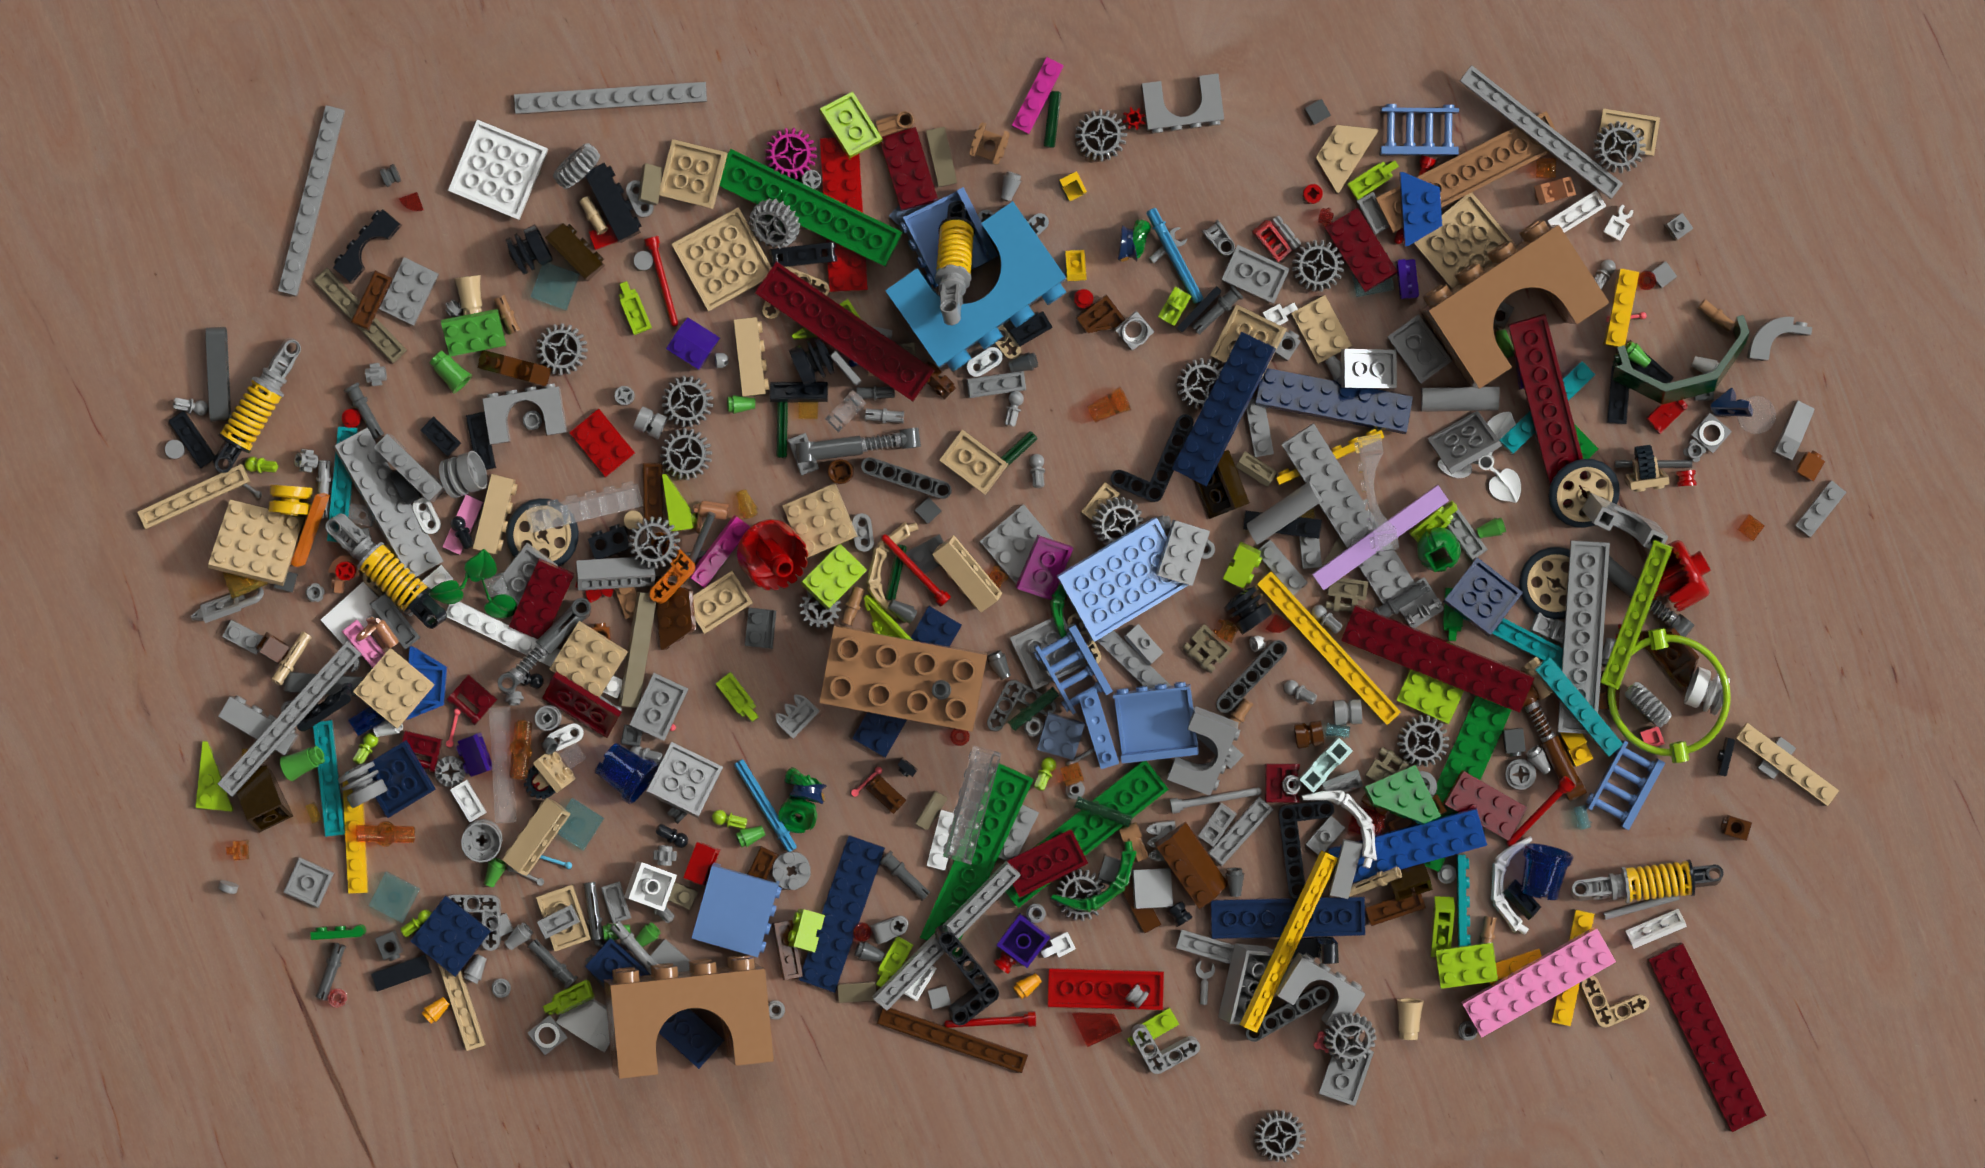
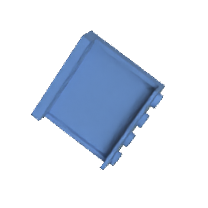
(924, 236)
(1155, 722)
(736, 911)

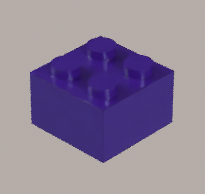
(1023, 940)

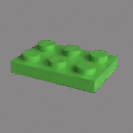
(473, 332)

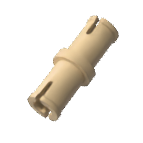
(593, 215)

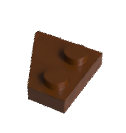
(1101, 316)

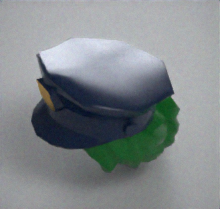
(1133, 240)
(804, 786)

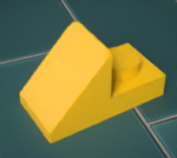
(1075, 265)
(1577, 747)

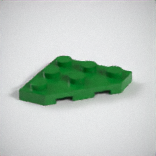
(1404, 796)

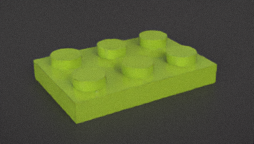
(850, 125)
(833, 576)
(1430, 696)
(1466, 965)

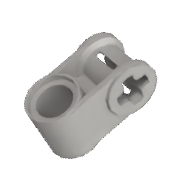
(1219, 238)
(886, 929)

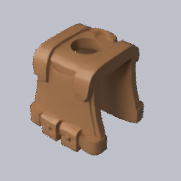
(981, 136)

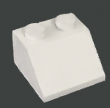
(650, 886)

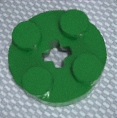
(798, 806)

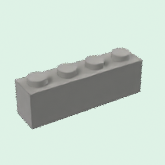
(253, 721)

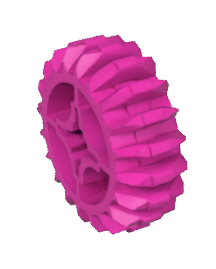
(787, 137)

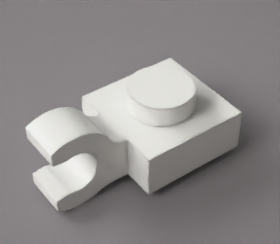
(1278, 315)
(1061, 945)

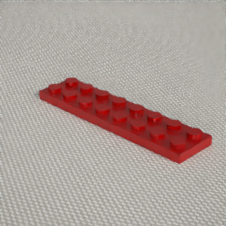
(843, 183)

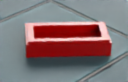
(603, 240)

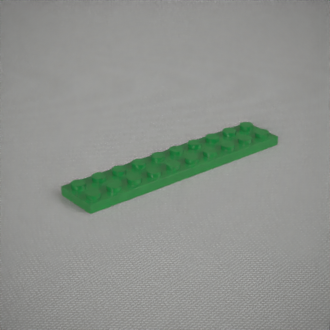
(815, 210)
(1471, 750)
(1127, 795)
(965, 879)

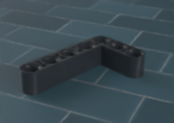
(1162, 465)
(1295, 840)
(1319, 947)
(970, 971)

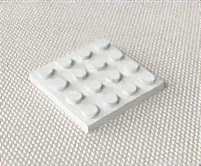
(498, 169)

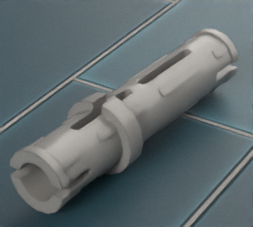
(323, 481)
(628, 939)

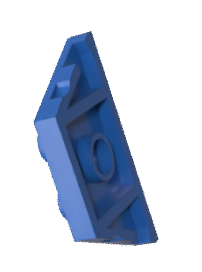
(1419, 208)
(436, 673)

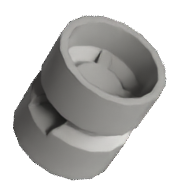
(650, 423)
(1347, 712)
(548, 717)

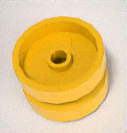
(290, 500)

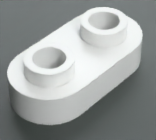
(984, 362)
(427, 515)
(565, 736)

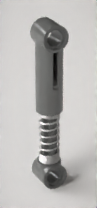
(855, 445)
(1628, 583)
(545, 644)

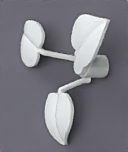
(1505, 485)

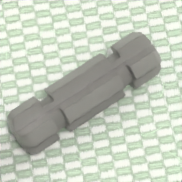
(1286, 233)

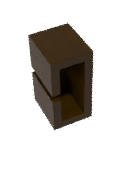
(1413, 876)

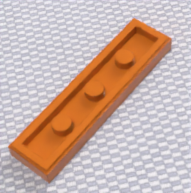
(310, 529)

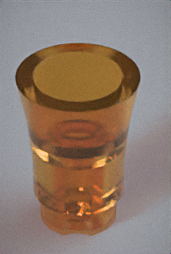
(1109, 405)

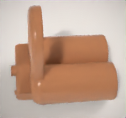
(704, 507)
(380, 631)

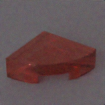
(412, 202)
(1278, 625)

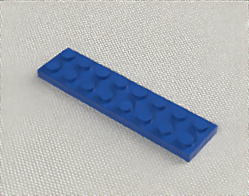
(1422, 843)

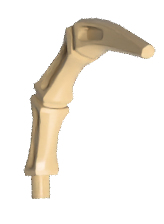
(879, 555)

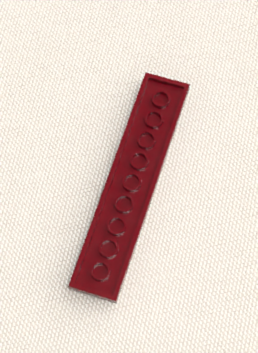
(844, 331)
(1546, 396)
(1437, 658)
(1707, 1037)

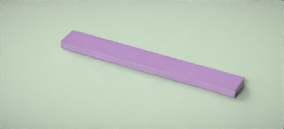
(1362, 549)

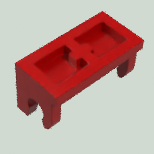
(1666, 414)
(701, 863)

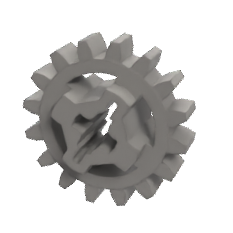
(819, 620)

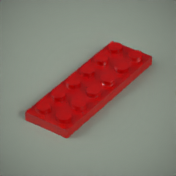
(1103, 988)

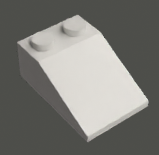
(588, 1023)

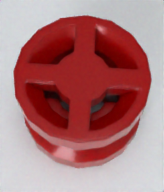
(1312, 196)
(1686, 478)
(343, 569)
(1005, 962)

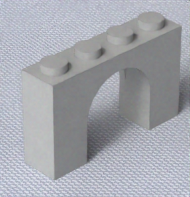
(1160, 118)
(498, 408)
(399, 458)
(1607, 514)
(1204, 776)
(1304, 971)

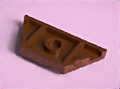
(675, 616)
(1676, 660)

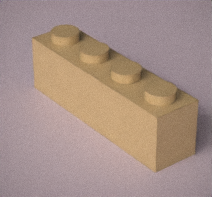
(750, 356)
(494, 514)
(967, 574)
(536, 836)

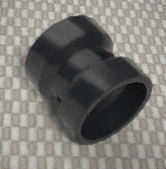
(1179, 914)

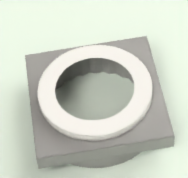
(1145, 333)
(1698, 433)
(547, 1022)

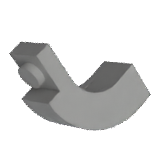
(1762, 340)

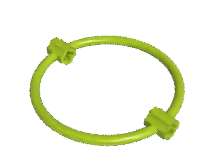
(1678, 750)

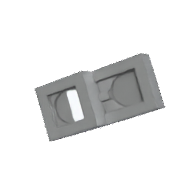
(1548, 627)
(1217, 824)

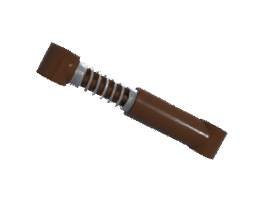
(1552, 746)

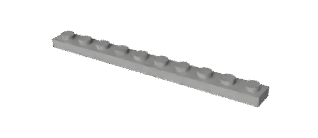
(610, 98)
(1541, 132)
(311, 200)
(1150, 677)
(289, 718)
(959, 923)

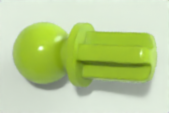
(261, 465)
(370, 741)
(1048, 765)
(720, 817)
(415, 924)

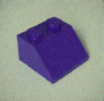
(693, 343)
(475, 755)

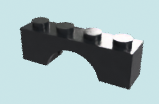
(350, 263)

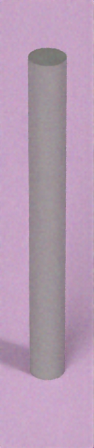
(1639, 906)

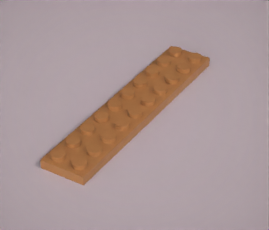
(1471, 170)

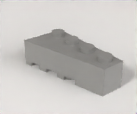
(1243, 977)

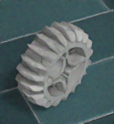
(1117, 134)
(1622, 155)
(576, 165)
(774, 223)
(1321, 249)
(558, 358)
(1196, 368)
(695, 417)
(702, 458)
(1102, 526)
(657, 550)
(1648, 704)
(1430, 734)
(1075, 879)
(1357, 1024)
(1271, 1137)

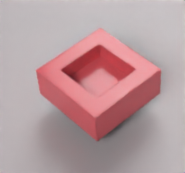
(1652, 736)

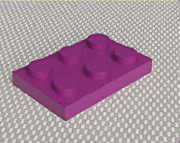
(1042, 566)

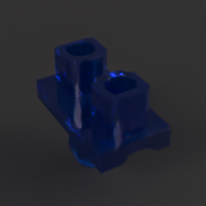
(365, 720)

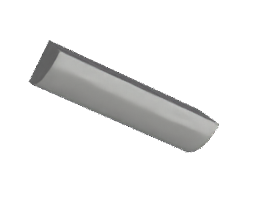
(1460, 399)
(1283, 512)
(613, 573)

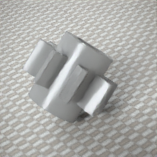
(375, 374)
(306, 460)
(665, 855)

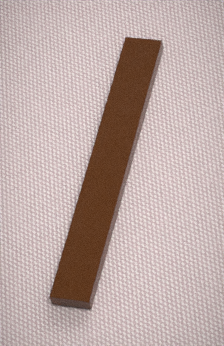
(953, 1039)

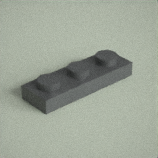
(395, 620)

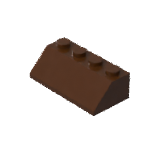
(1192, 865)

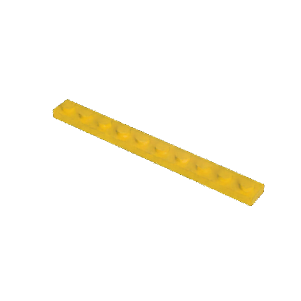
(1328, 648)
(1288, 941)

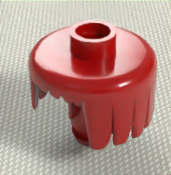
(772, 554)
(1684, 577)

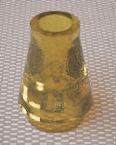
(746, 505)

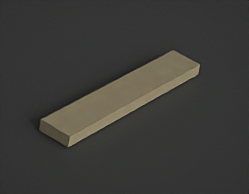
(348, 304)
(637, 650)

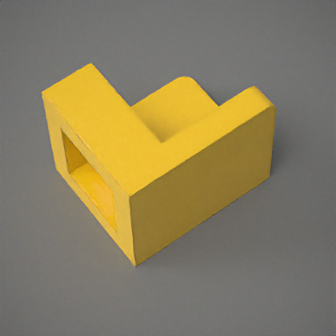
(1073, 186)

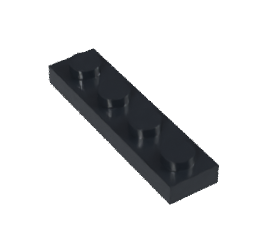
(1299, 527)

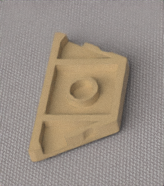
(1343, 152)

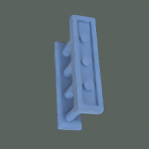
(1428, 147)
(1082, 652)
(1098, 729)
(1636, 801)

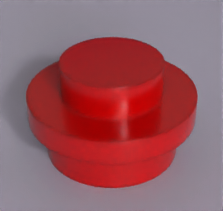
(1083, 298)
(351, 418)

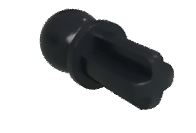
(458, 524)
(535, 680)
(680, 840)

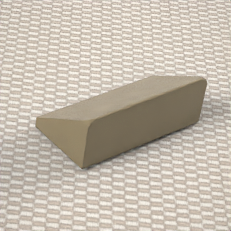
(931, 810)
(856, 991)

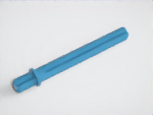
(1174, 255)
(765, 806)

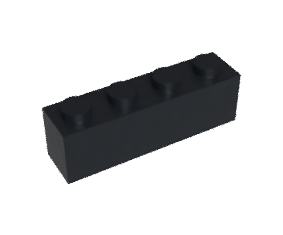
(612, 202)

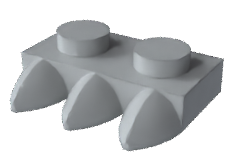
(798, 716)
(1159, 829)

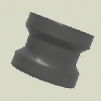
(390, 175)
(677, 814)

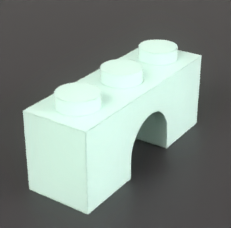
(1325, 764)

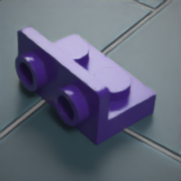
(1407, 278)

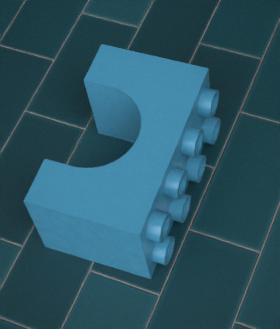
(1025, 277)

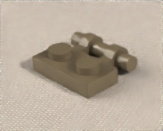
(1347, 589)
(1211, 644)
(1380, 770)

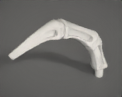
(1364, 821)
(1497, 895)

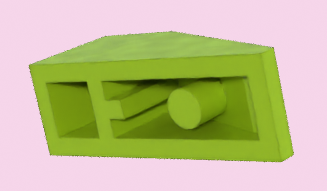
(678, 509)
(1442, 923)

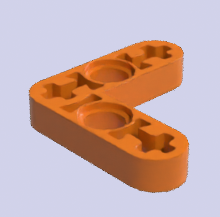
(676, 570)

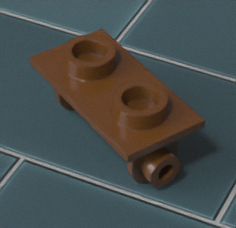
(942, 386)
(886, 794)

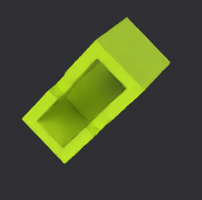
(1240, 571)
(805, 929)

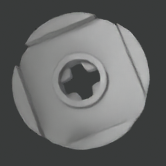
(802, 868)

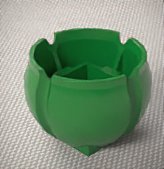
(1433, 541)

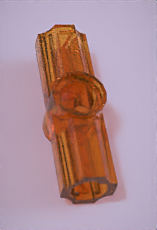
(520, 760)
(385, 833)

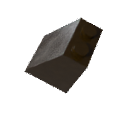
(263, 800)

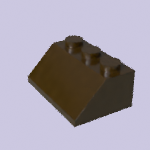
(575, 250)
(1224, 489)

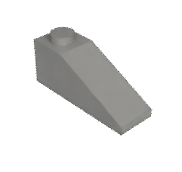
(1793, 431)

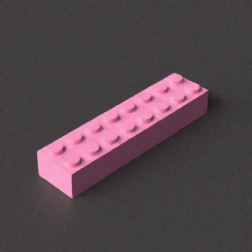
(1538, 982)

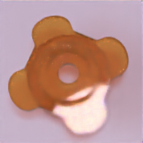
(1002, 576)

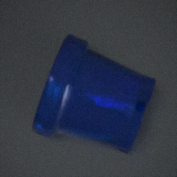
(626, 772)
(1544, 870)

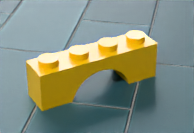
(1622, 307)

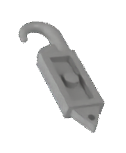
(225, 606)

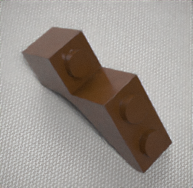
(514, 367)

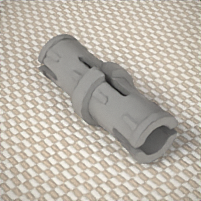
(884, 415)

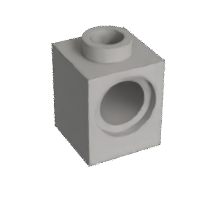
(1678, 226)
(1286, 354)

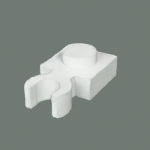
(1617, 226)

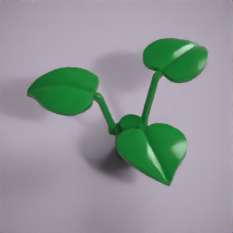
(476, 569)

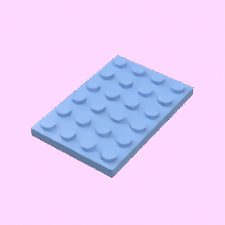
(1119, 580)

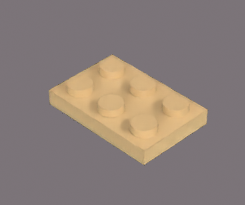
(1646, 124)
(1321, 329)
(973, 462)
(720, 601)
(557, 900)

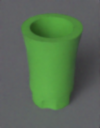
(450, 371)
(301, 762)

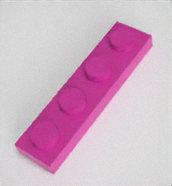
(1037, 95)
(719, 551)

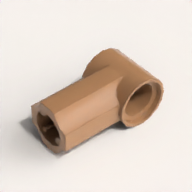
(893, 124)
(1133, 834)

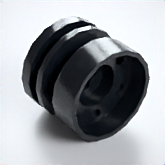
(529, 249)
(811, 361)
(1248, 609)

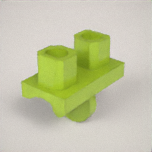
(1174, 306)

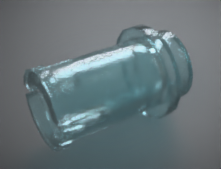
(1338, 730)
(1582, 817)

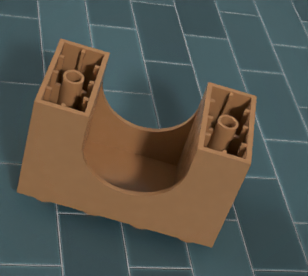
(1466, 313)
(897, 677)
(642, 1004)

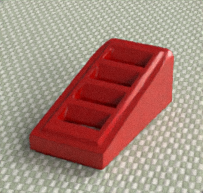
(1262, 227)

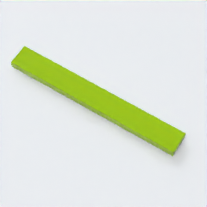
(1636, 614)

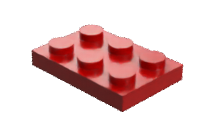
(602, 442)

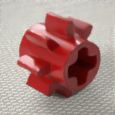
(1131, 113)

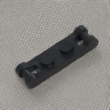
(804, 254)
(327, 707)

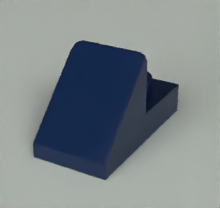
(1728, 406)

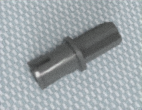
(876, 392)

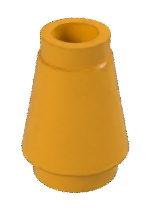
(1027, 985)
(435, 1010)

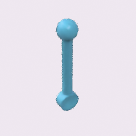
(568, 865)

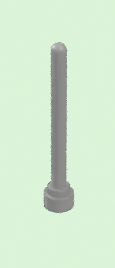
(1177, 804)

